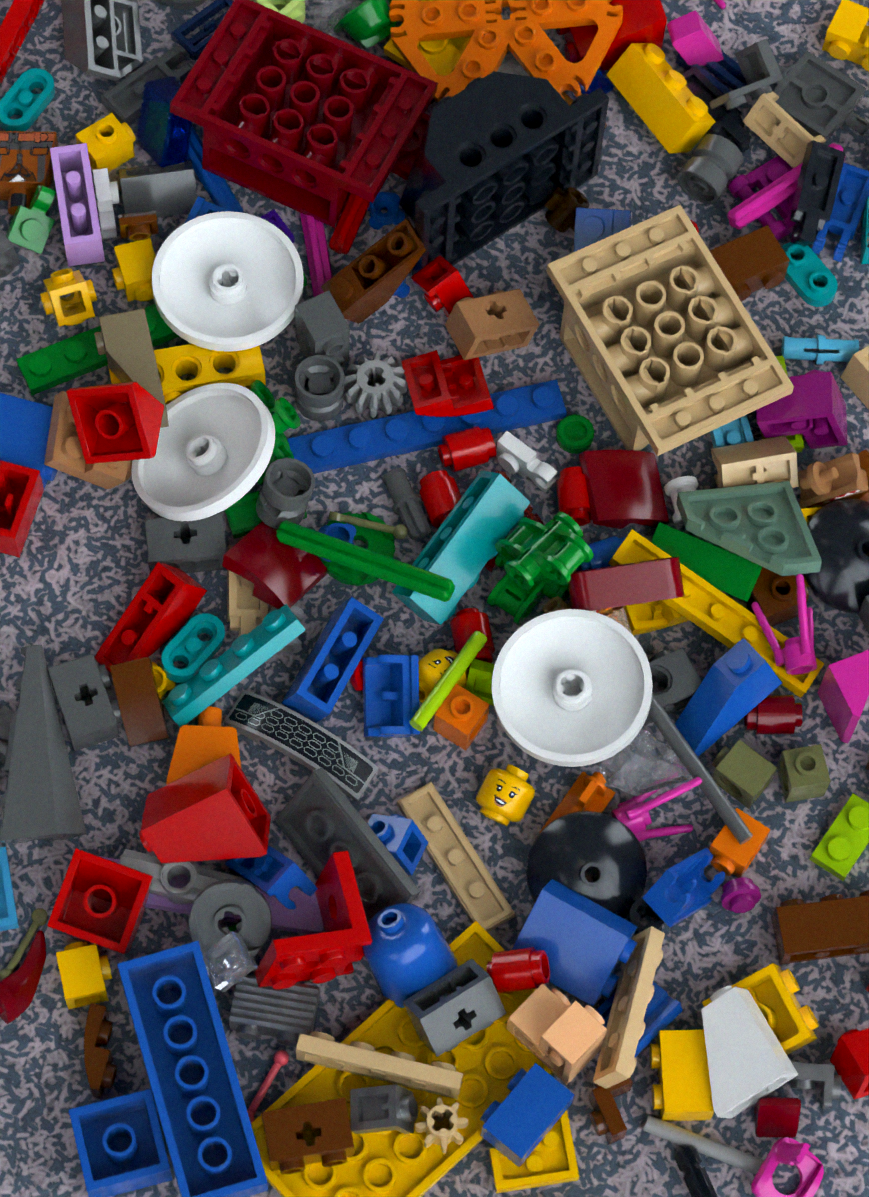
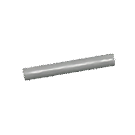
(703, 1144)

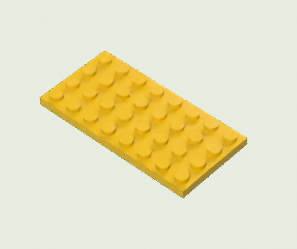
(395, 1161)

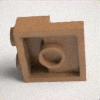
(66, 454)

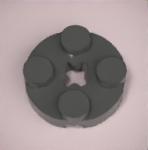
(233, 896)

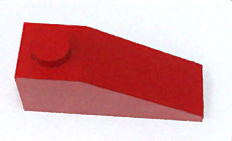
(152, 616)

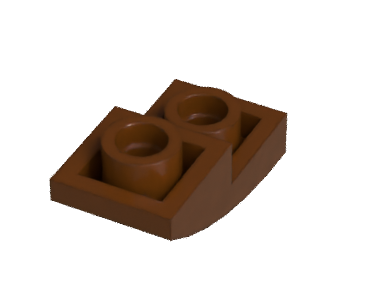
(138, 225)
(139, 702)
(98, 1061)

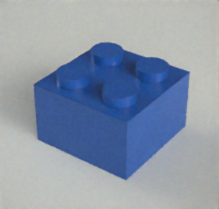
(120, 1144)

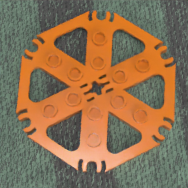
(493, 38)

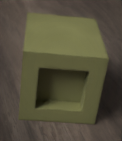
(742, 773)
(803, 773)

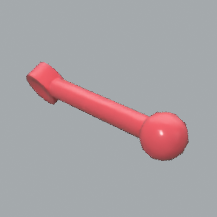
(280, 1059)

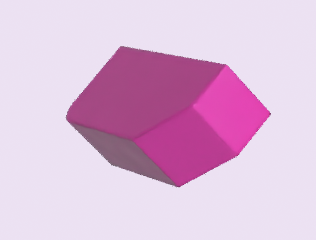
(694, 40)

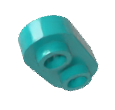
(25, 103)
(804, 272)
(190, 649)

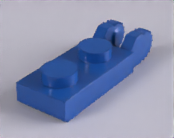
(847, 209)

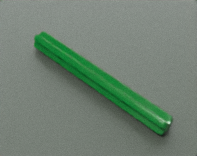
(365, 561)

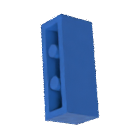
(332, 660)

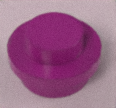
(740, 895)

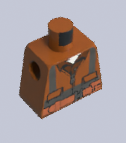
(24, 165)

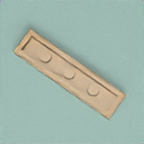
(456, 858)

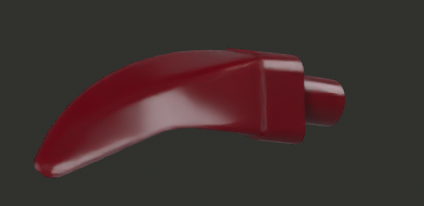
(20, 987)

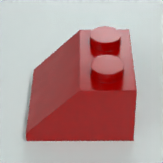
(101, 901)

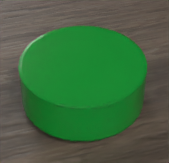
(575, 434)

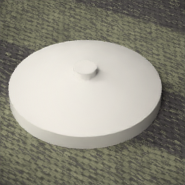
(227, 281)
(207, 454)
(572, 687)

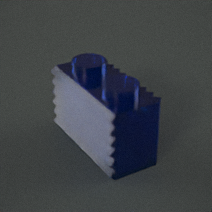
(162, 133)

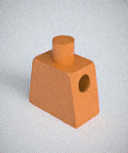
(202, 744)

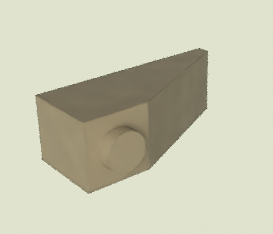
(130, 352)

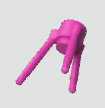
(798, 651)
(636, 815)

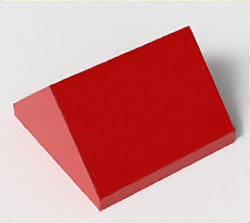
(116, 421)

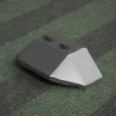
(102, 36)

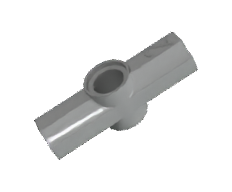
(164, 872)

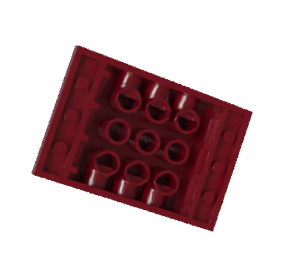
(299, 111)

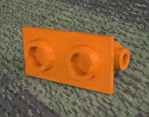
(585, 795)

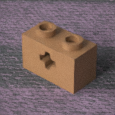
(491, 323)

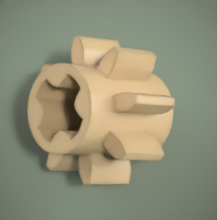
(444, 1136)

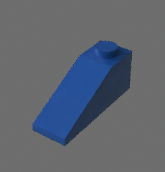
(726, 695)

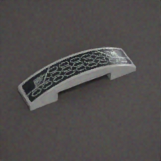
(302, 741)

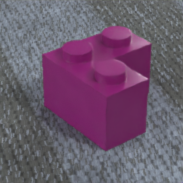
(811, 410)

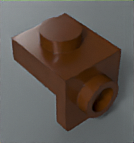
(606, 1115)

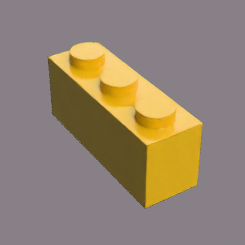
(661, 97)

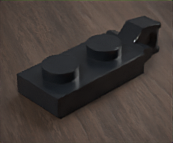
(727, 122)
(815, 191)

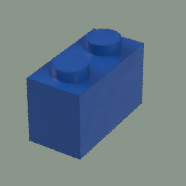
(525, 1114)

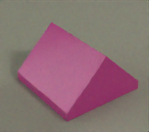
(846, 692)

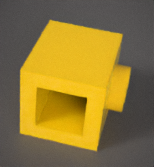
(108, 143)
(134, 269)
(83, 974)

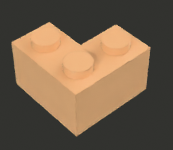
(558, 1033)

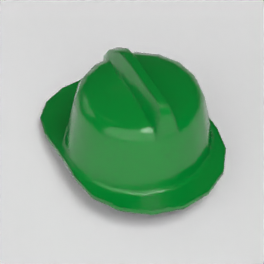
(367, 23)

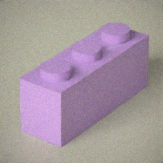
(77, 204)

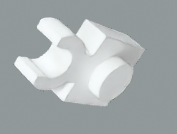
(106, 195)
(518, 457)

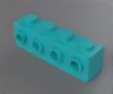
(466, 542)

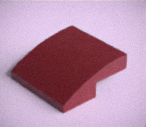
(623, 488)
(277, 570)

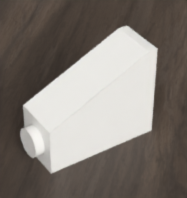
(741, 1052)

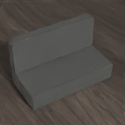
(158, 188)

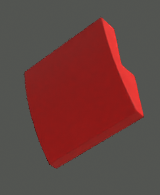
(446, 386)

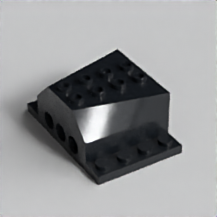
(497, 159)

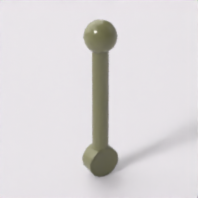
(399, 531)
(39, 918)

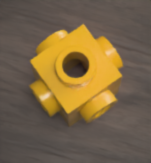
(77, 306)

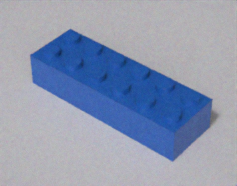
(192, 1074)

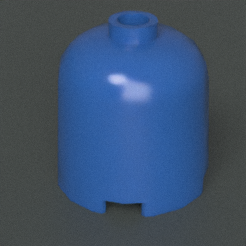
(406, 951)

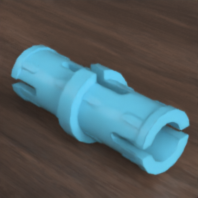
(794, 349)

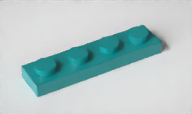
(235, 664)

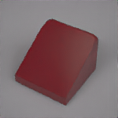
(777, 1117)

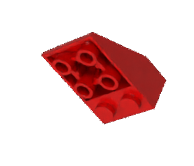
(19, 499)

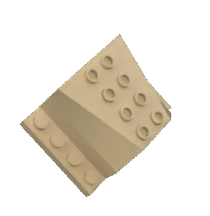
(663, 334)

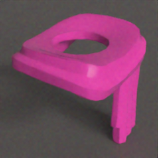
(791, 1153)

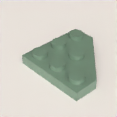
(755, 523)

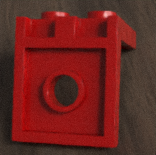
(325, 954)

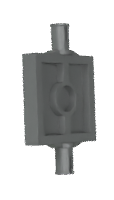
(820, 97)

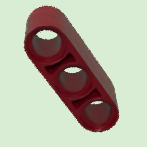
(626, 584)

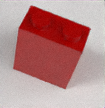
(642, 23)
(206, 817)

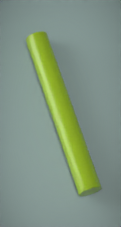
(448, 681)

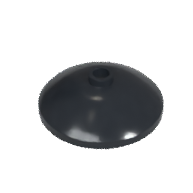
(839, 534)
(587, 840)

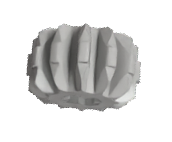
(376, 397)

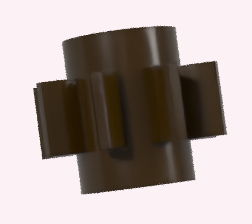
(563, 208)

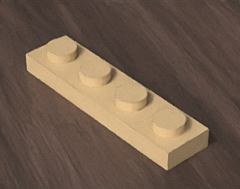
(628, 1010)
(362, 1060)

